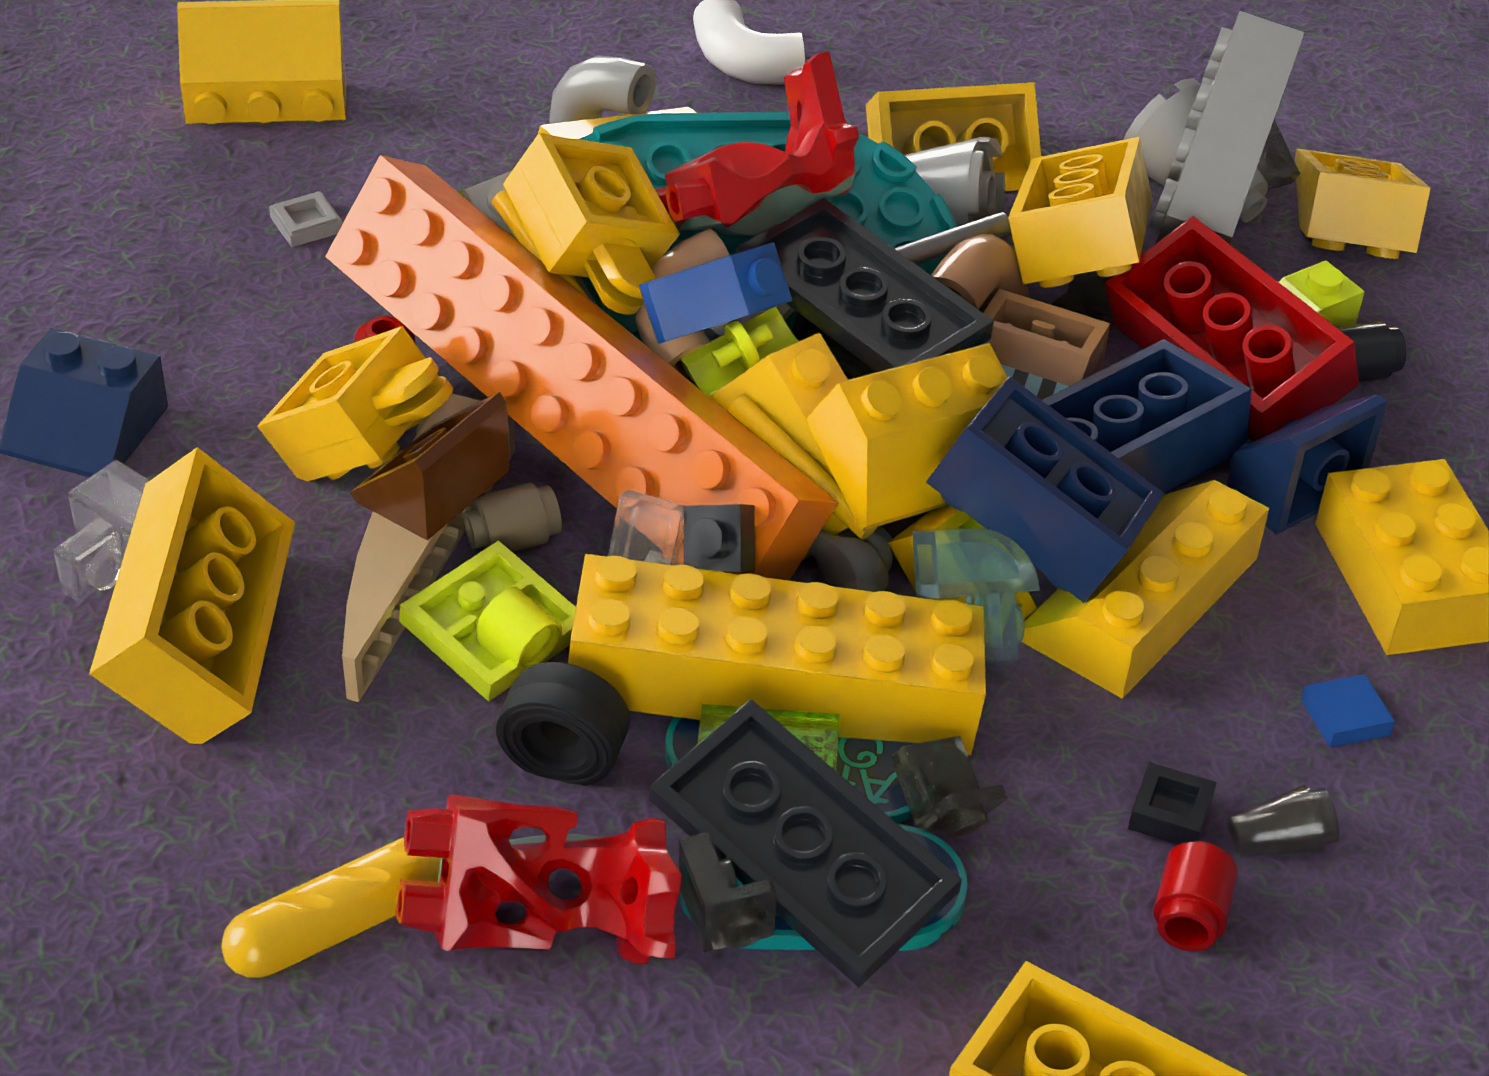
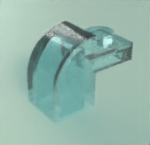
(984, 570)

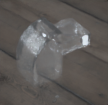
(103, 521)

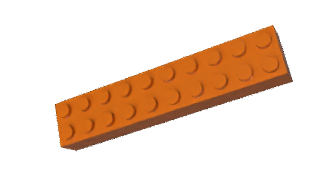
(565, 363)

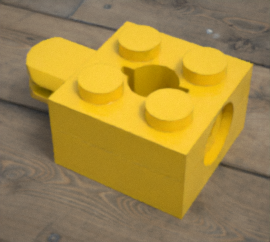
(592, 215)
(355, 406)

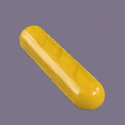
(322, 911)

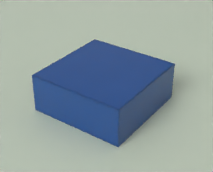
(1347, 710)

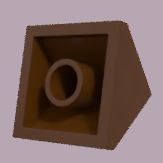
(441, 469)

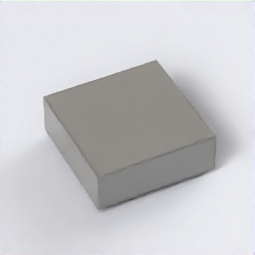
(305, 219)

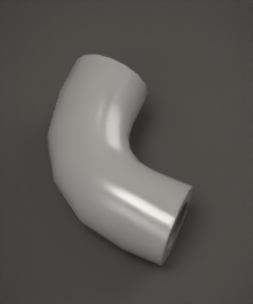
(602, 85)

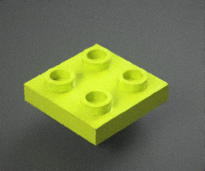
(490, 619)

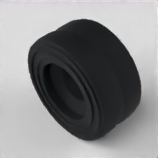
(563, 723)

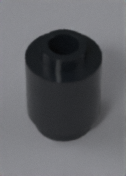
(1377, 348)

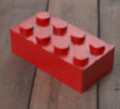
(1237, 320)

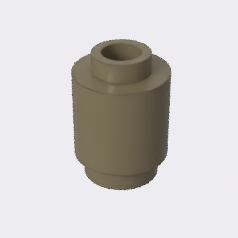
(515, 516)

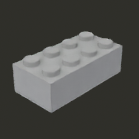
(1228, 126)

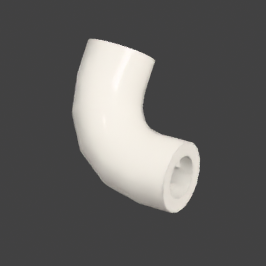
(742, 51)

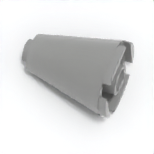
(1161, 130)
(964, 177)

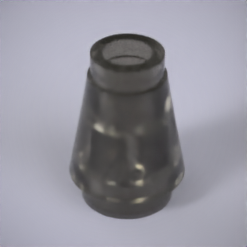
(1287, 824)

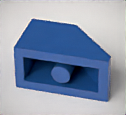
(715, 292)

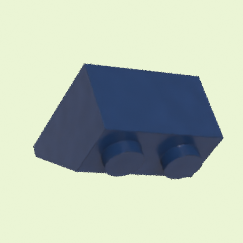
(82, 403)
(1293, 463)

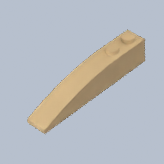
(391, 570)

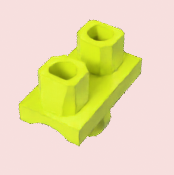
(737, 350)

